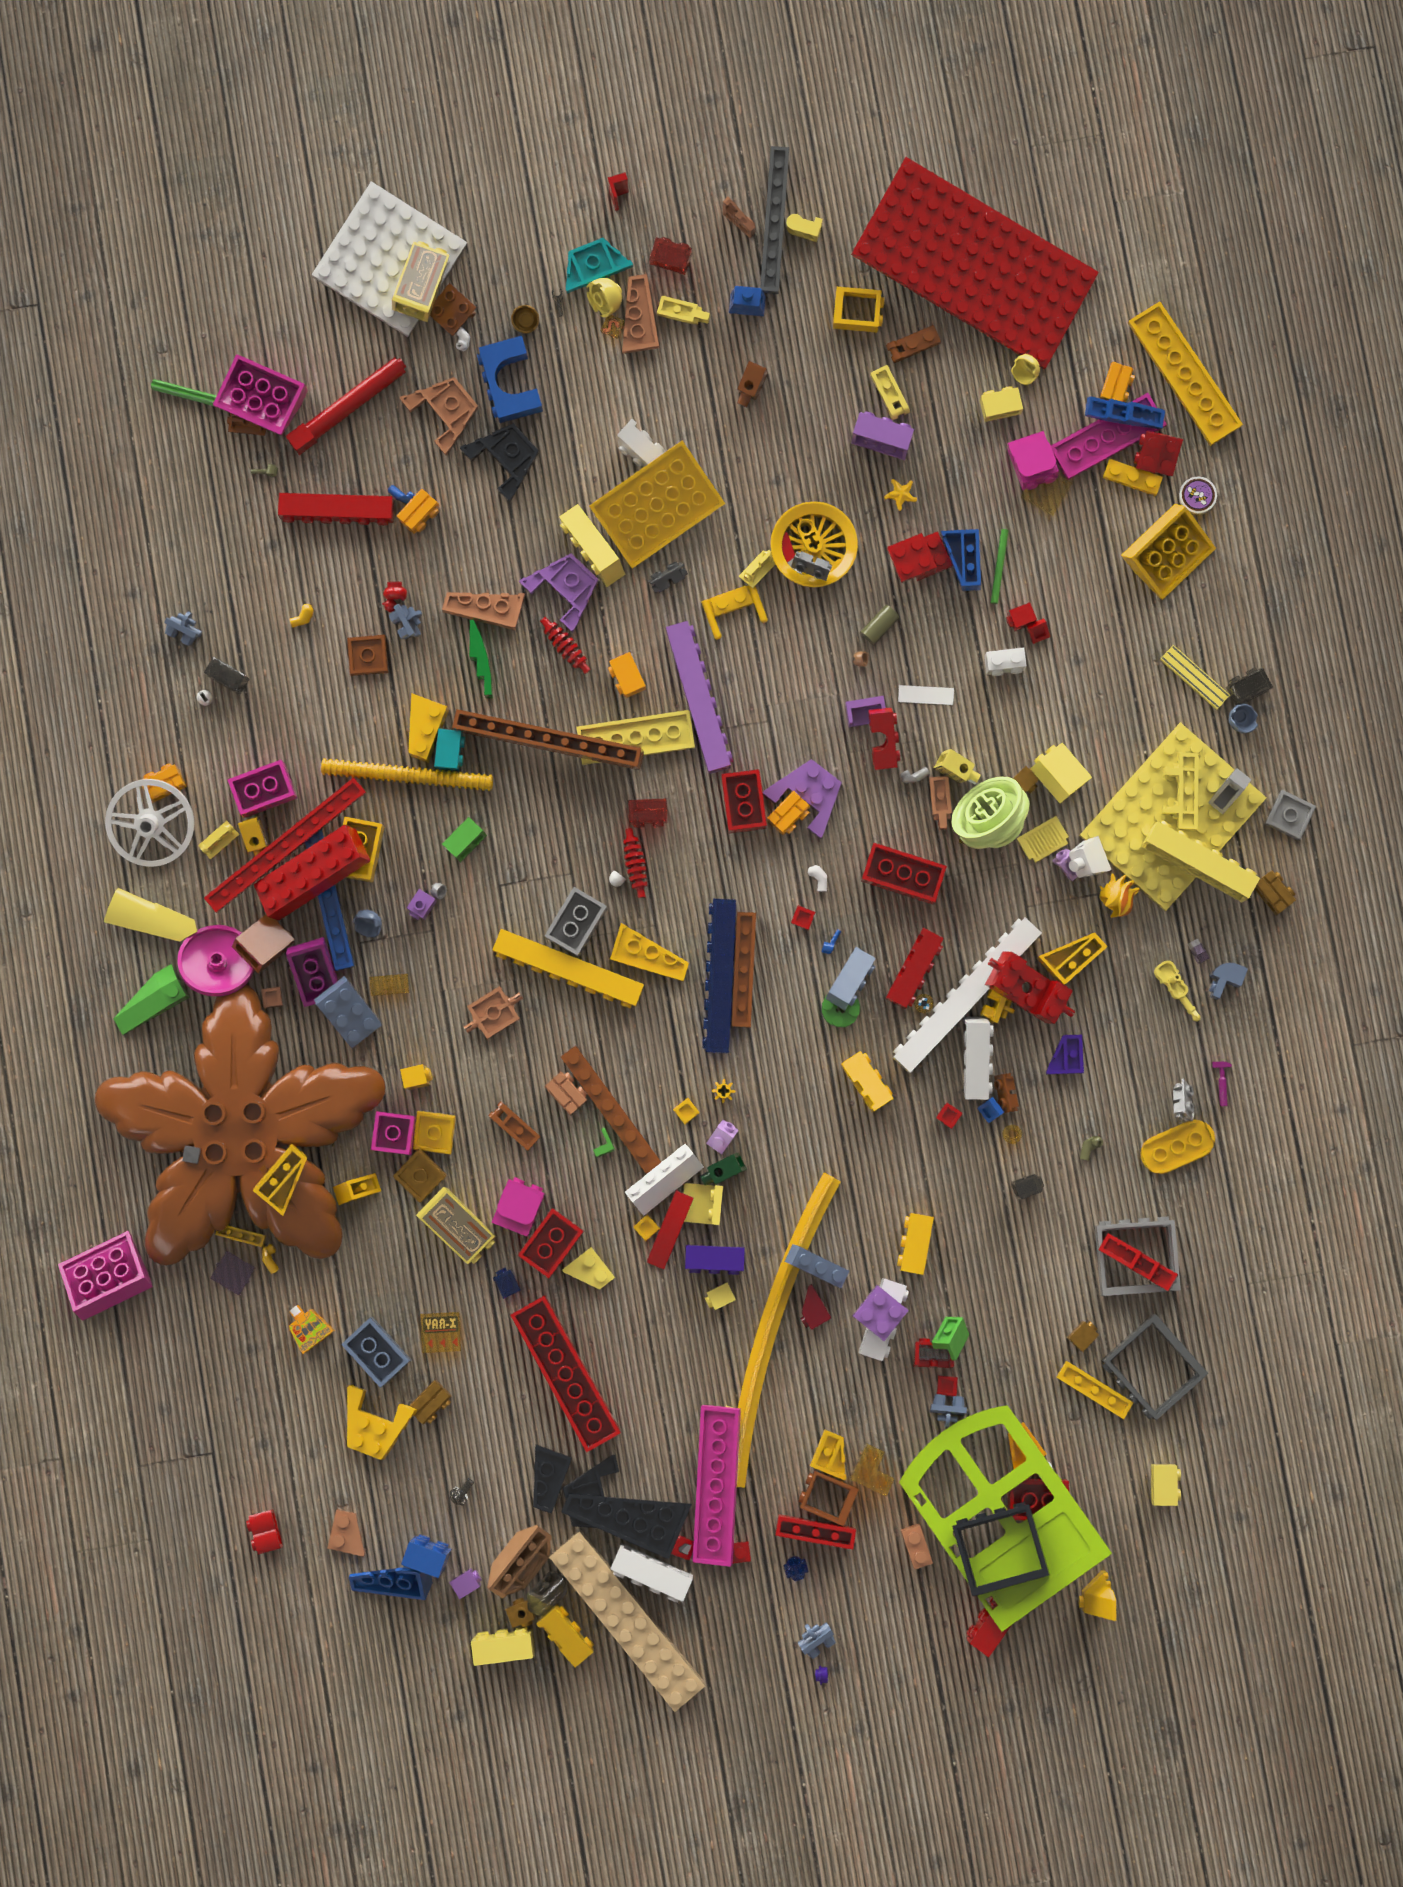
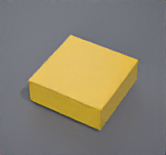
(686, 1111)
(646, 1227)

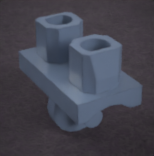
(409, 619)
(175, 625)
(956, 1409)
(814, 1637)

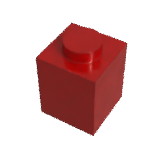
(1020, 617)

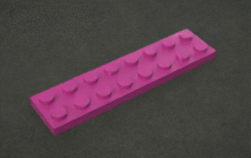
(716, 1485)

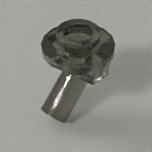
(459, 1496)

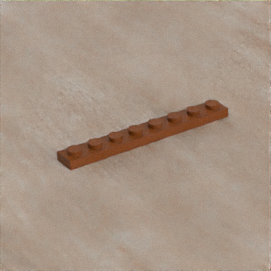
(610, 1109)

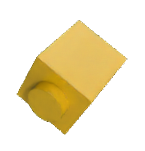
(356, 1189)

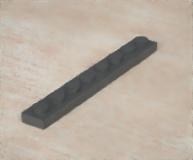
(774, 219)

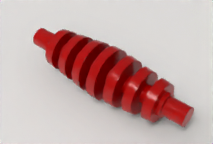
(565, 645)
(635, 863)

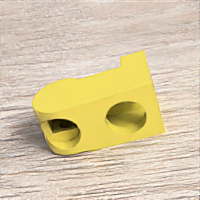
(804, 228)

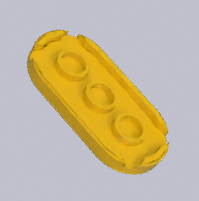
(1177, 1146)

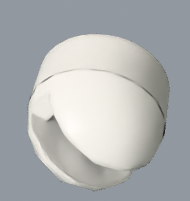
(208, 695)
(616, 879)

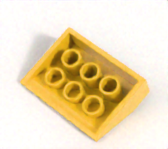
(1169, 550)

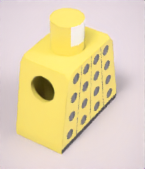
(950, 764)

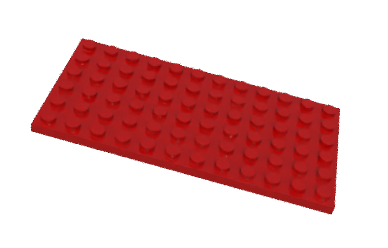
(974, 262)

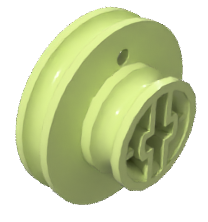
(991, 813)

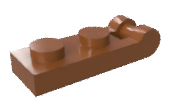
(914, 343)
(515, 1126)

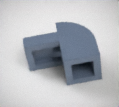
(1226, 973)

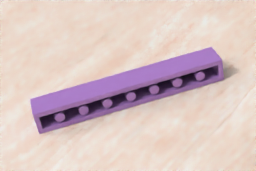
(698, 697)

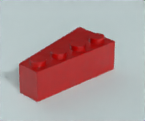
(915, 966)

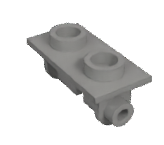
(1183, 1093)

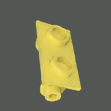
(758, 568)
(218, 840)

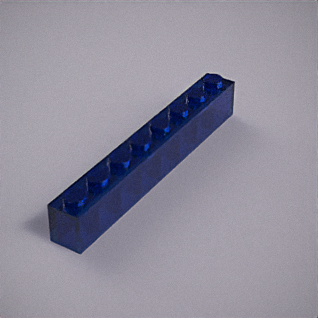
(720, 978)

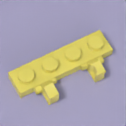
(1186, 806)

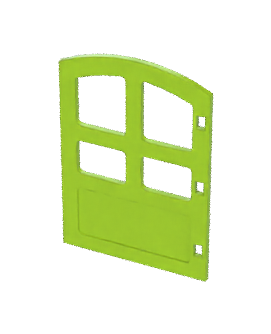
(1064, 1530)

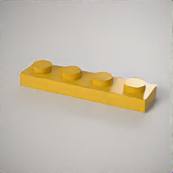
(1094, 1389)

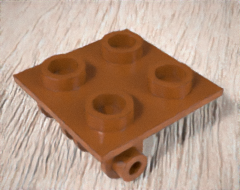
(452, 309)

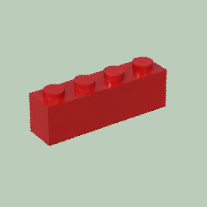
(815, 1531)

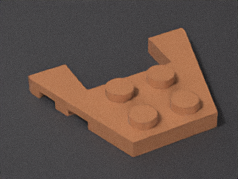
(450, 403)

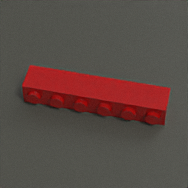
(336, 508)

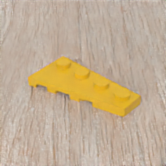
(645, 954)

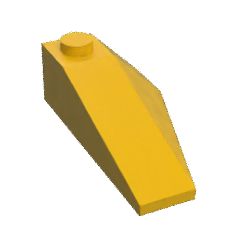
(1098, 1598)

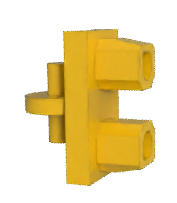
(994, 1013)

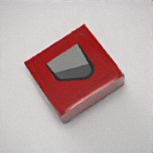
(683, 1547)

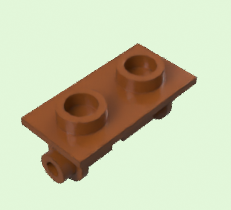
(240, 425)
(1004, 1084)

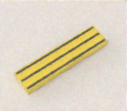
(1194, 677)

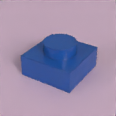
(990, 1110)

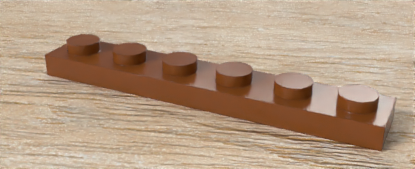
(743, 969)

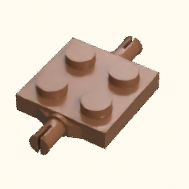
(493, 1012)

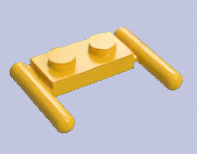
(730, 602)

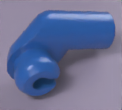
(399, 495)

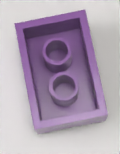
(882, 435)

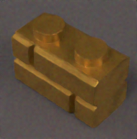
(1274, 892)
(430, 1401)

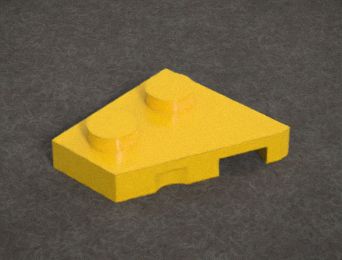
(830, 1455)

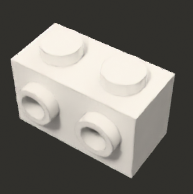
(1005, 661)

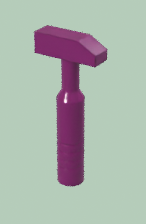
(1222, 1081)

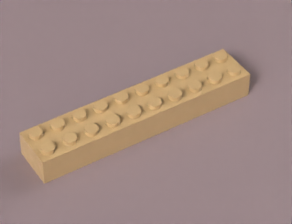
(627, 1620)

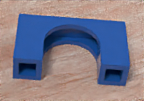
(493, 359)

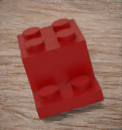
(919, 557)

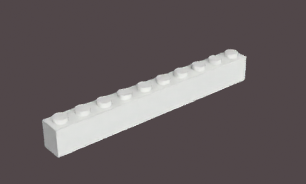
(962, 999)

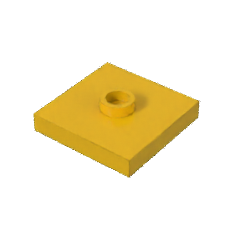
(434, 1132)

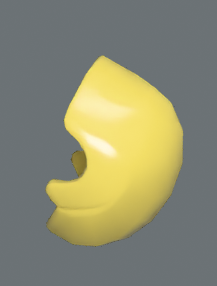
(1025, 369)

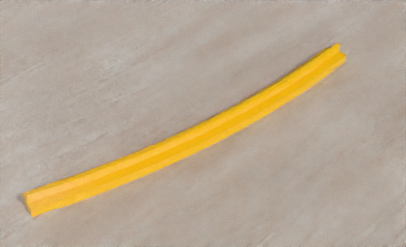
(772, 1317)

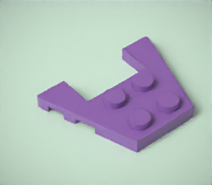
(571, 581)
(813, 786)

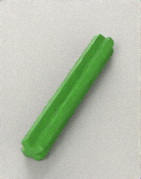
(183, 392)

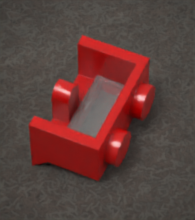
(927, 1356)

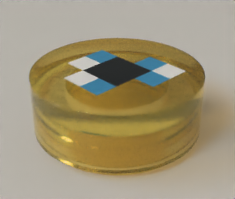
(923, 1003)

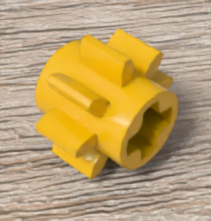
(719, 1087)

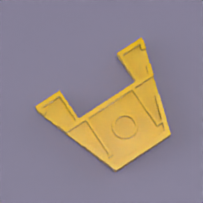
(369, 1432)

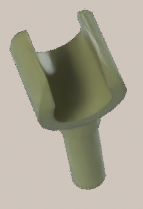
(270, 471)

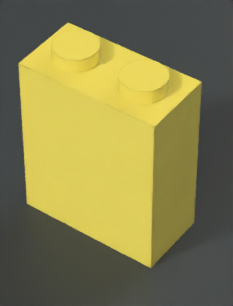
(1060, 772)

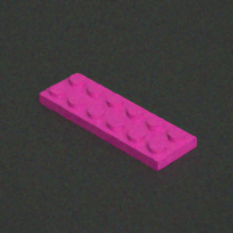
(1097, 443)

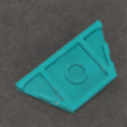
(593, 262)

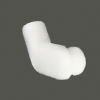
(463, 339)
(820, 875)

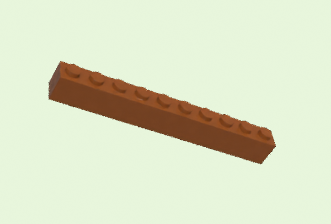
(548, 739)

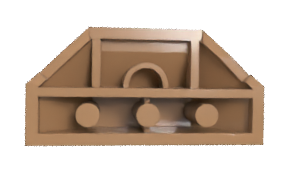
(519, 1561)

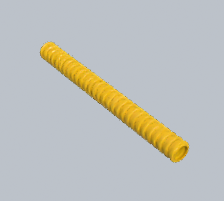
(406, 774)

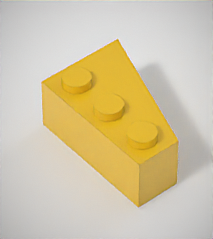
(867, 1081)
(281, 1179)

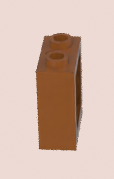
(847, 1504)

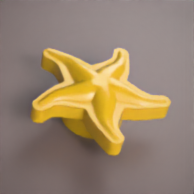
(900, 494)

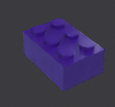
(714, 1259)

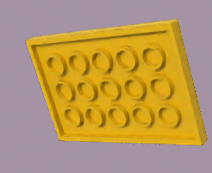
(657, 504)

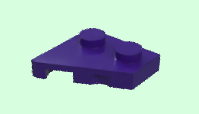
(1067, 1056)

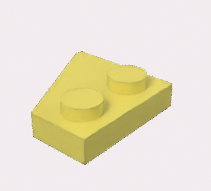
(590, 1269)

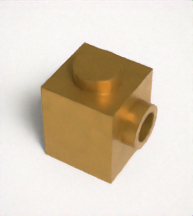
(1027, 780)

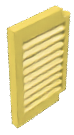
(1043, 839)

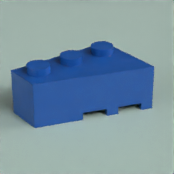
(964, 554)

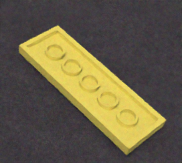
(652, 733)

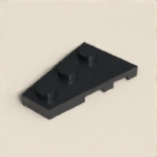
(549, 1477)

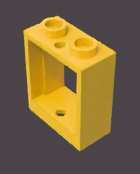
(857, 325)

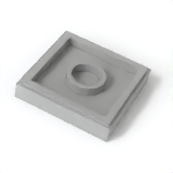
(1290, 815)

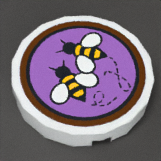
(1198, 495)

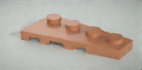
(640, 324)

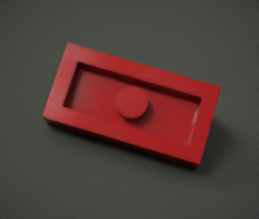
(617, 186)

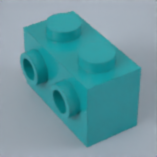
(449, 750)

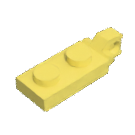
(682, 311)

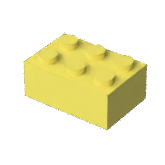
(503, 1646)

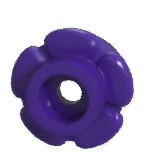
(821, 1674)

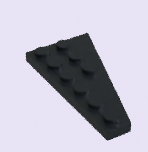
(640, 1522)

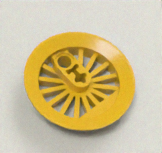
(826, 512)

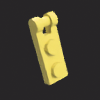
(889, 392)

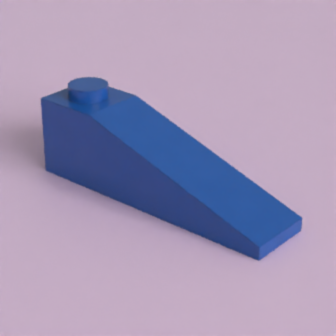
(393, 1582)

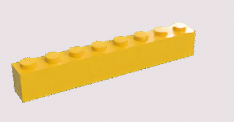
(569, 968)

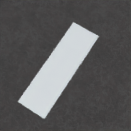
(926, 695)

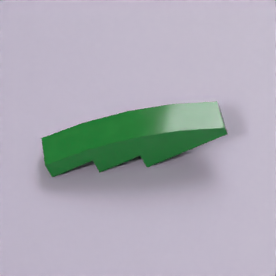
(478, 653)

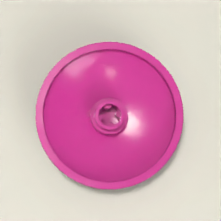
(210, 962)

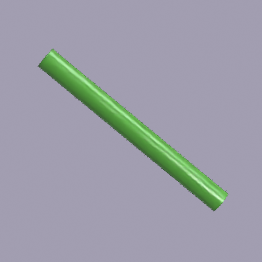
(999, 566)

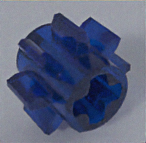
(796, 1568)

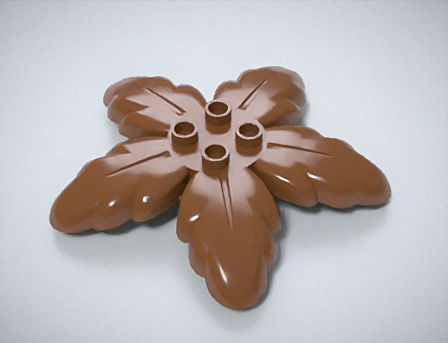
(241, 1132)

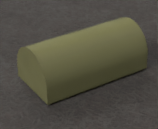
(879, 624)

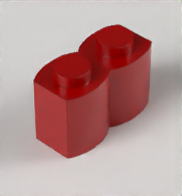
(264, 1532)

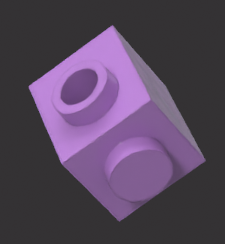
(421, 905)

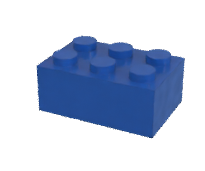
(426, 1556)

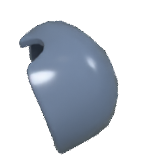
(1243, 718)
(367, 923)

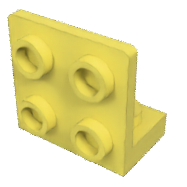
(706, 1203)

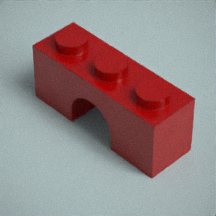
(885, 755)

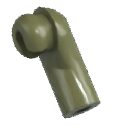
(1089, 1145)

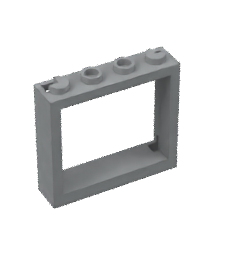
(1142, 1223)

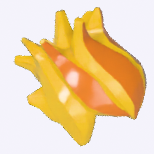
(1118, 896)

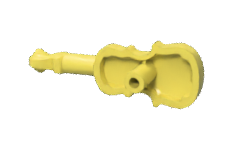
(1168, 975)

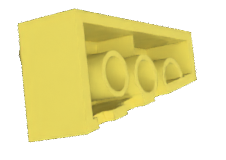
(592, 545)

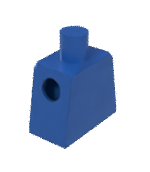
(747, 301)

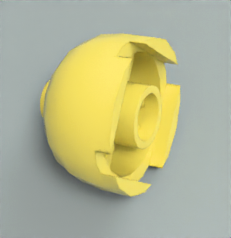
(604, 296)

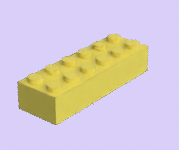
(1200, 861)

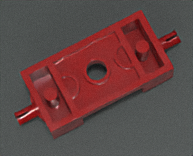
(1044, 998)

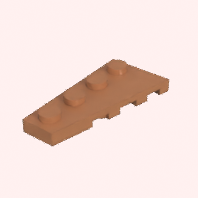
(487, 608)

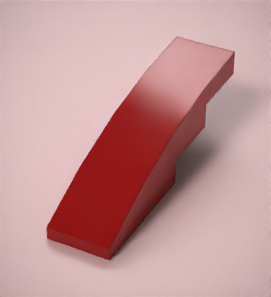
(670, 1230)
(1138, 1262)

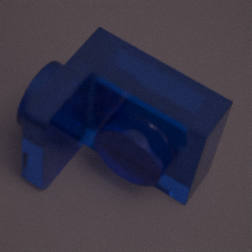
(506, 1282)

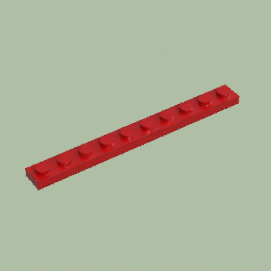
(284, 845)

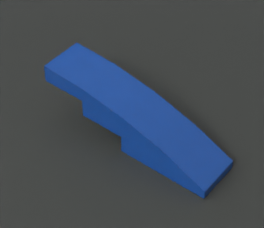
(1125, 413)

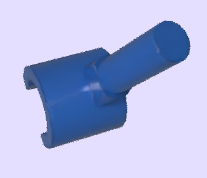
(828, 947)

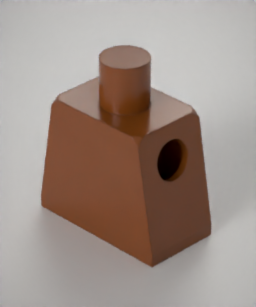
(753, 375)

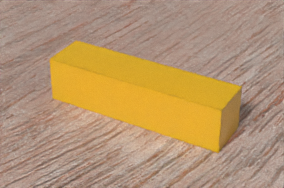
(243, 1236)

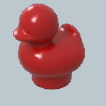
(392, 592)

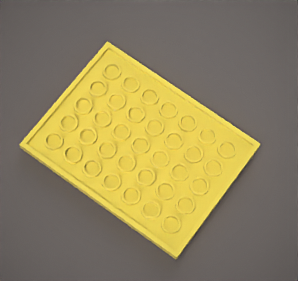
(1139, 804)

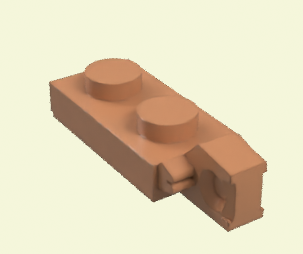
(940, 800)

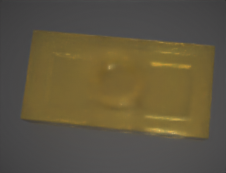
(389, 984)

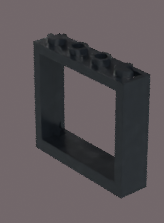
(981, 1519)

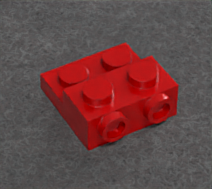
(1158, 453)

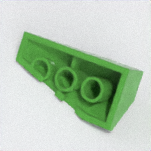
(156, 996)

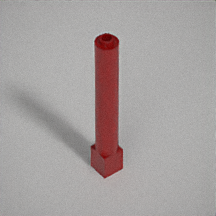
(306, 434)

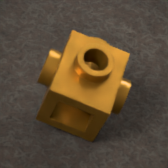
(516, 1617)

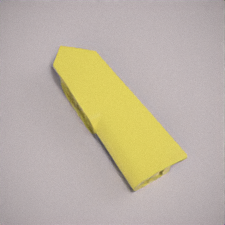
(146, 917)

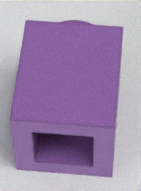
(466, 1583)

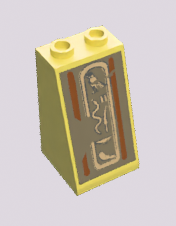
(420, 281)
(456, 1226)

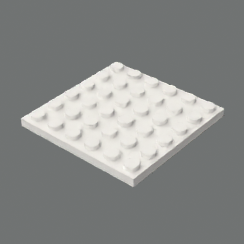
(373, 250)

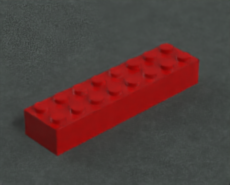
(565, 1373)

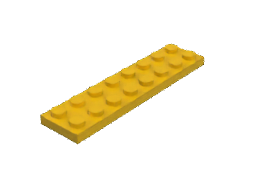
(1185, 373)

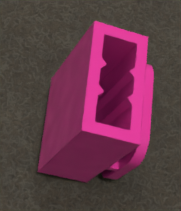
(1033, 460)
(518, 1206)

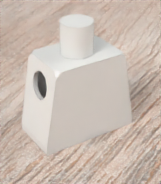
(1089, 858)

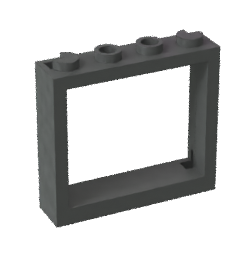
(1148, 1411)

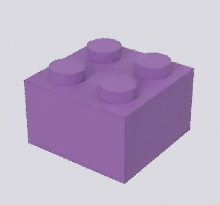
(880, 1313)

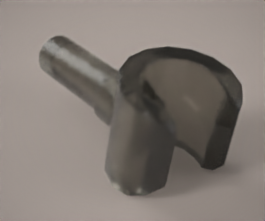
(558, 299)

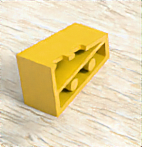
(425, 721)
(1072, 958)
(566, 1635)

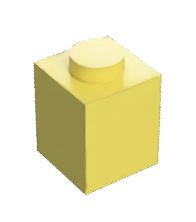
(720, 1296)

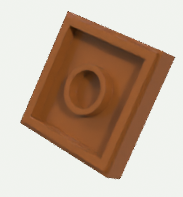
(367, 655)

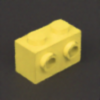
(1001, 404)
(1165, 1485)

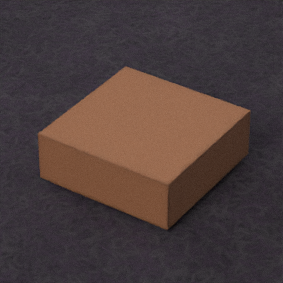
(272, 997)

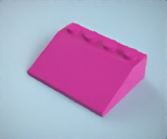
(260, 395)
(104, 1276)

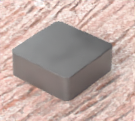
(191, 1154)

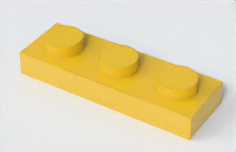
(1132, 477)

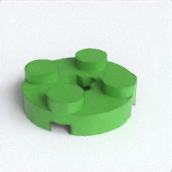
(837, 1018)

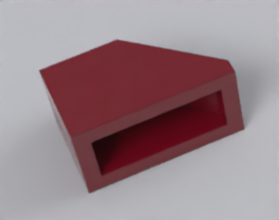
(813, 1309)

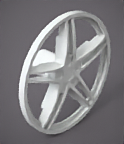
(149, 822)

